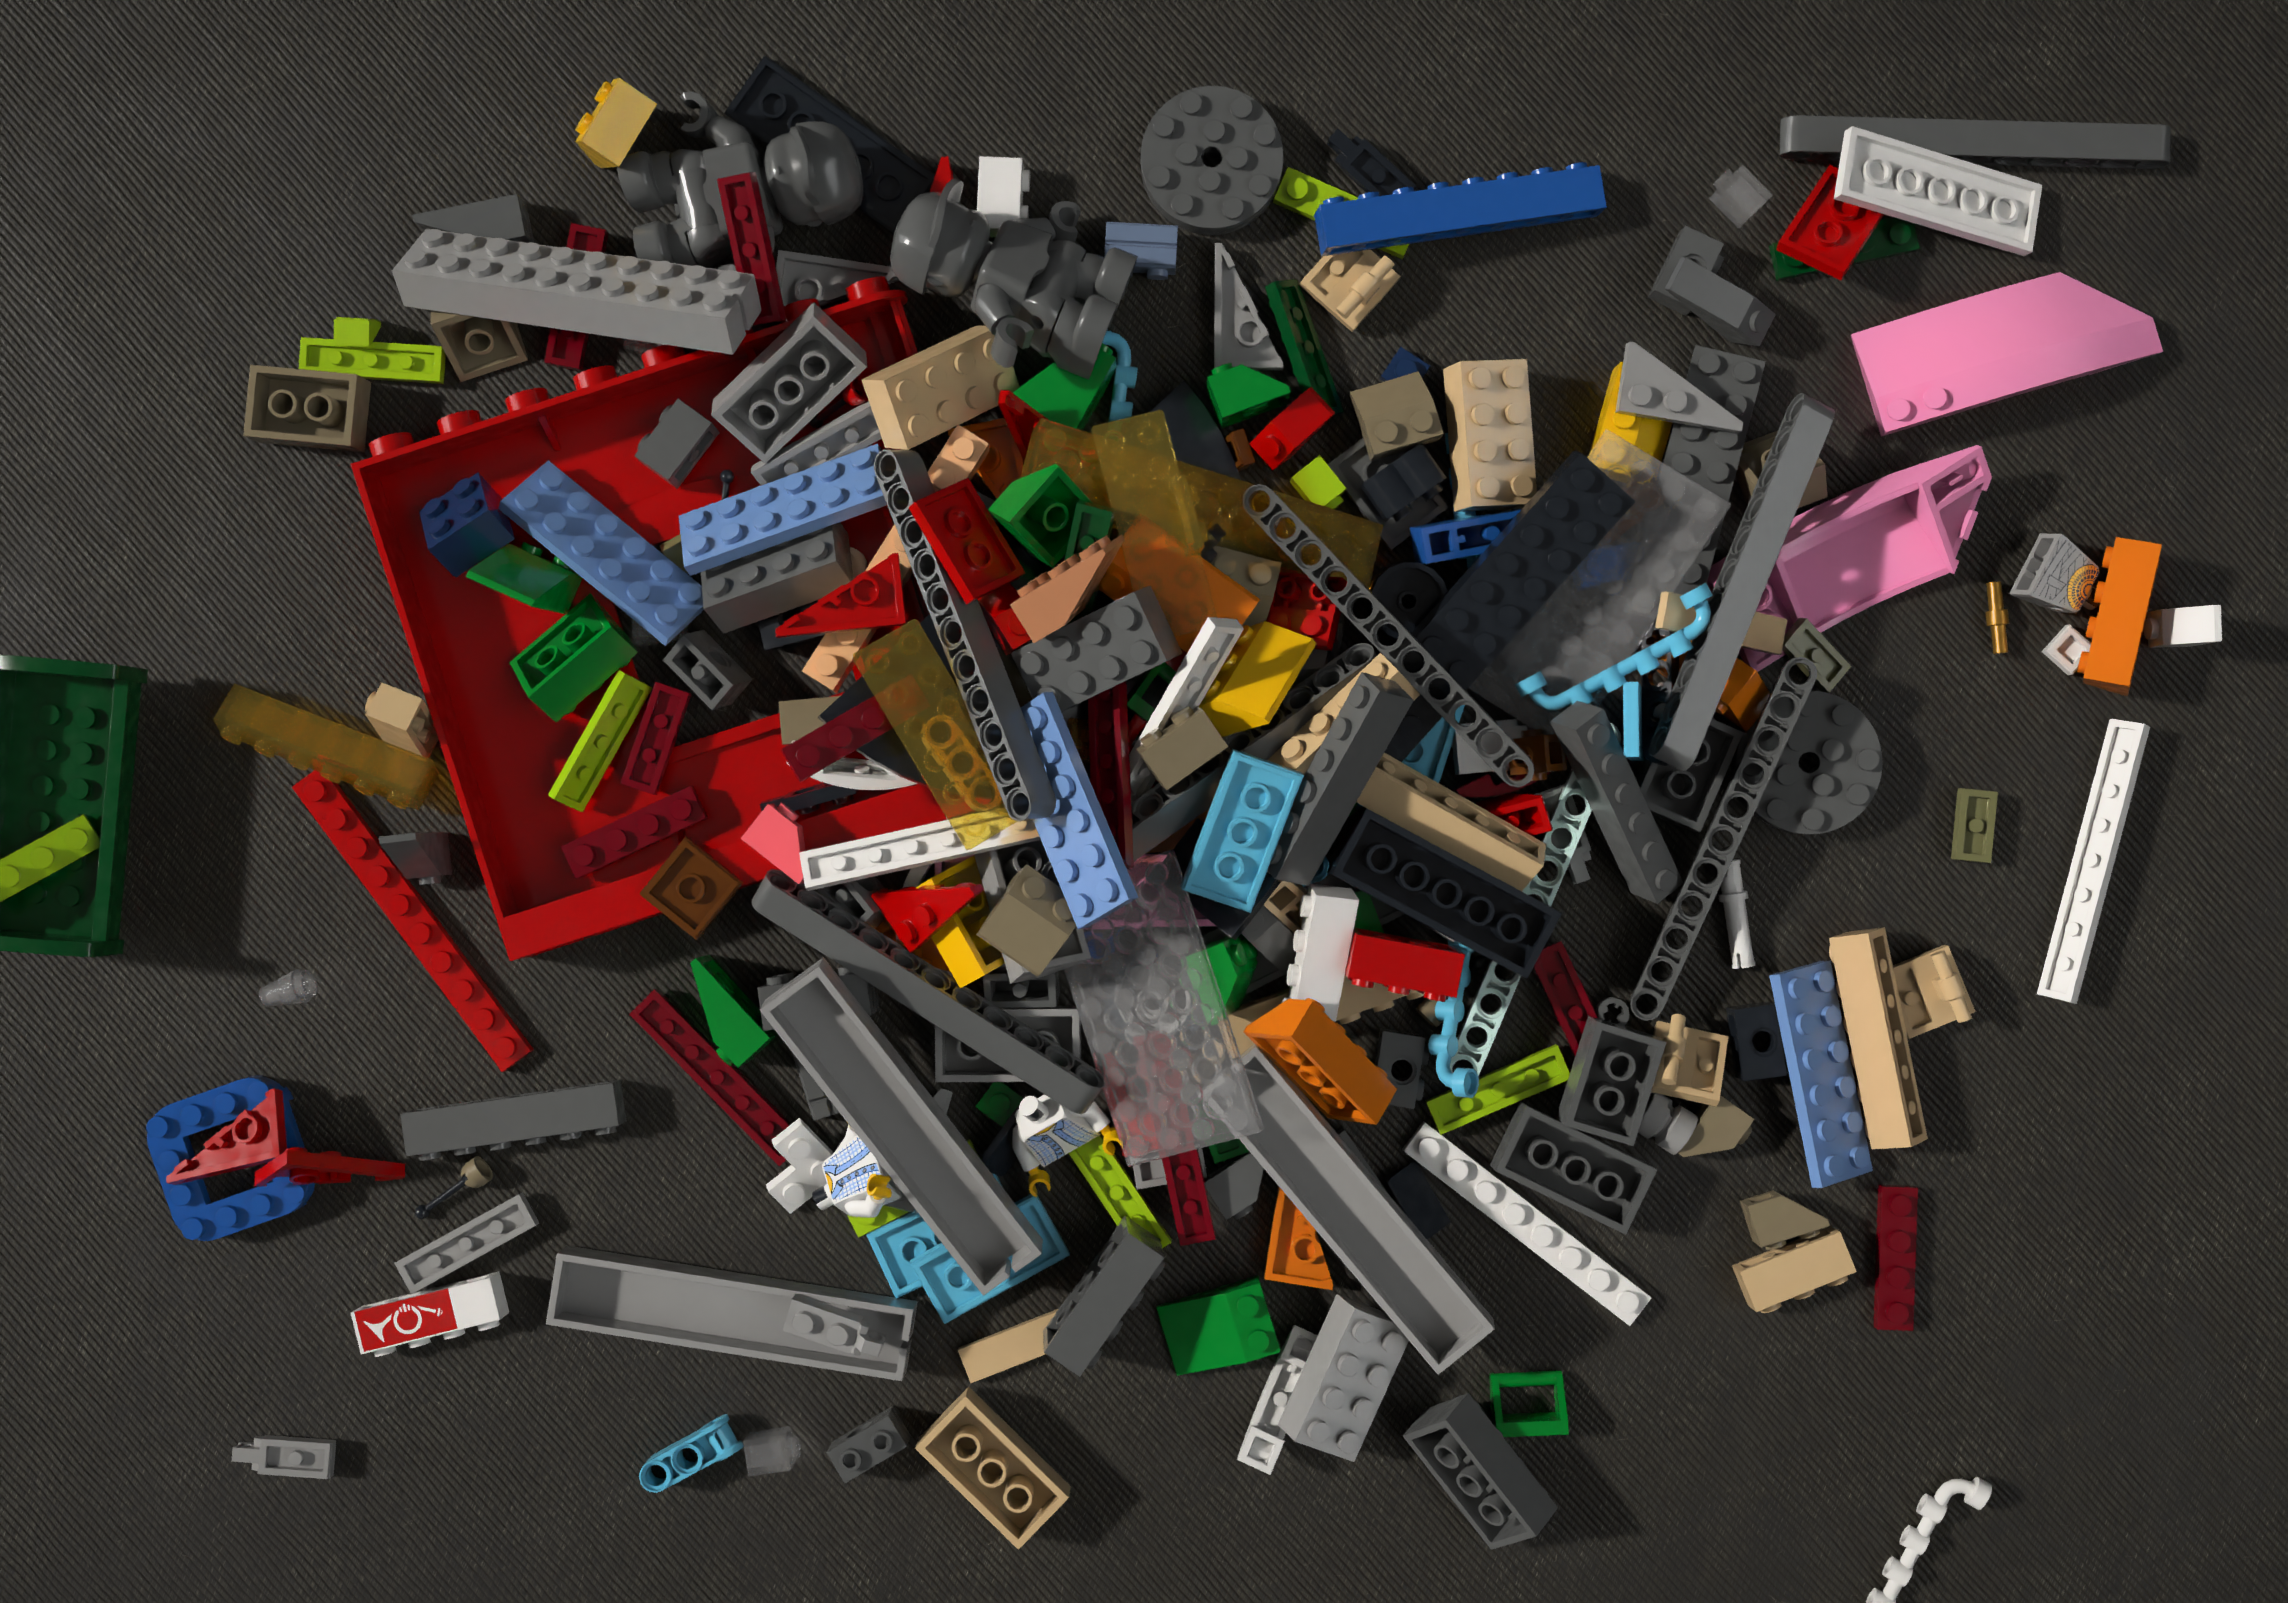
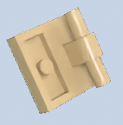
(1350, 284)
(1931, 991)
(1690, 1062)

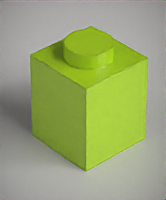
(1319, 484)

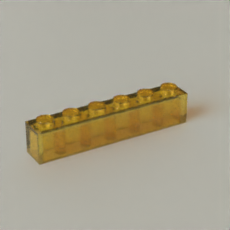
(325, 747)

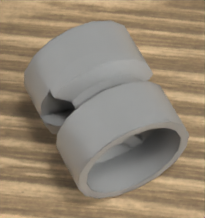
(1668, 1124)

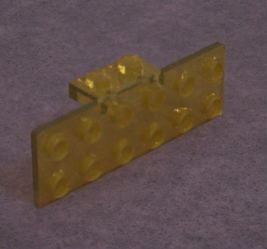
(1156, 517)
(935, 730)

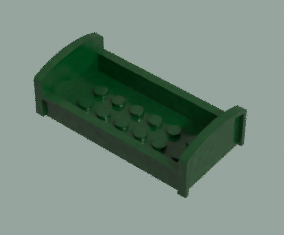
(62, 756)

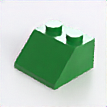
(1243, 393)
(1040, 512)
(1233, 968)

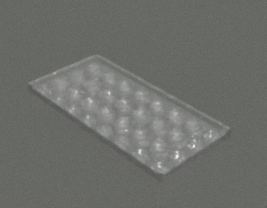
(1614, 591)
(1161, 1023)

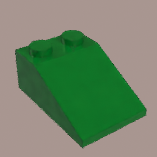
(528, 577)
(730, 1014)
(1219, 1327)

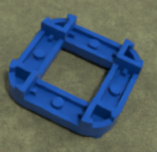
(190, 1201)

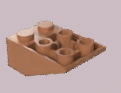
(1055, 600)

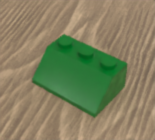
(572, 658)

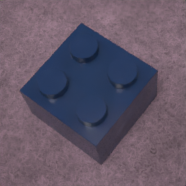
(465, 525)

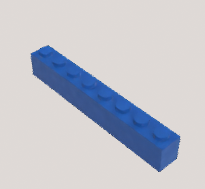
(1459, 209)

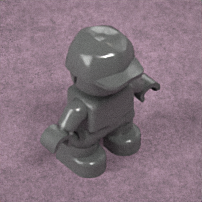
(803, 175)
(1028, 280)

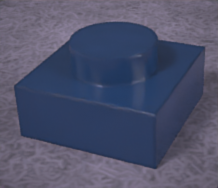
(1404, 364)

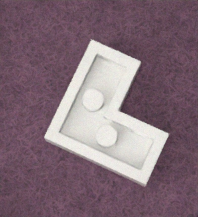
(805, 1174)

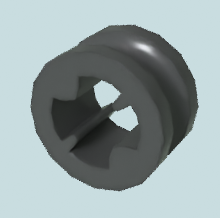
(1601, 1008)

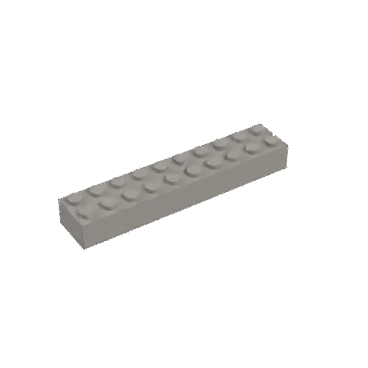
(578, 290)
(902, 1125)
(1361, 1220)
(717, 1310)

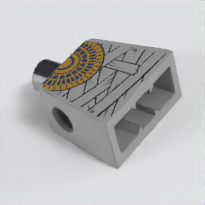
(2057, 576)

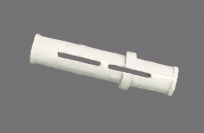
(1736, 917)

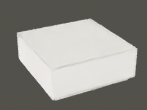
(2066, 649)

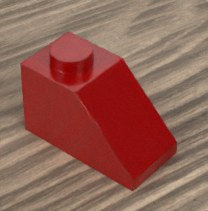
(1292, 428)
(1002, 618)
(1521, 810)

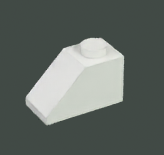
(2183, 626)

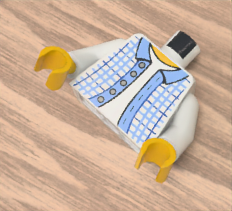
(1051, 1131)
(855, 1180)

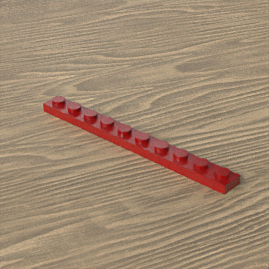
(413, 920)

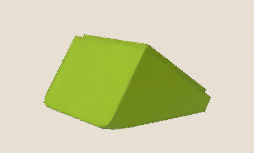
(355, 331)

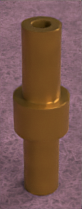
(1997, 617)

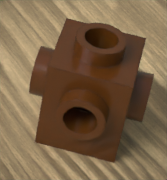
(1544, 752)

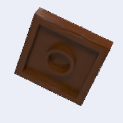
(691, 888)

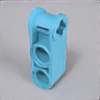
(711, 1443)

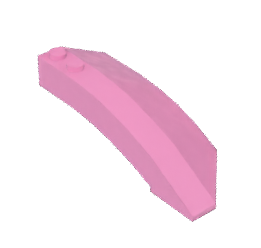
(1996, 348)
(1872, 543)

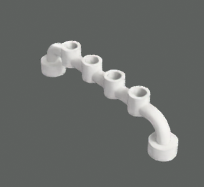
(1917, 1539)

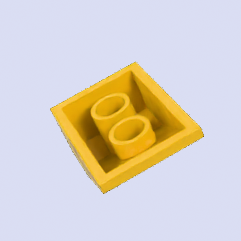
(614, 123)

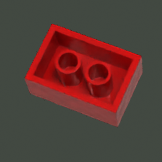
(1404, 964)

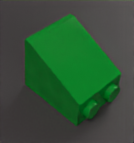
(1066, 396)

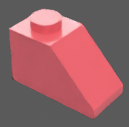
(778, 839)

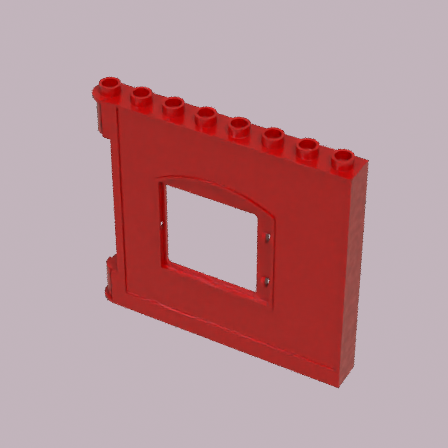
(465, 634)

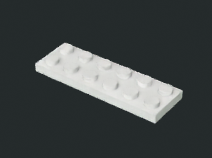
(1938, 191)

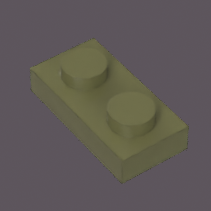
(1807, 642)
(1974, 825)

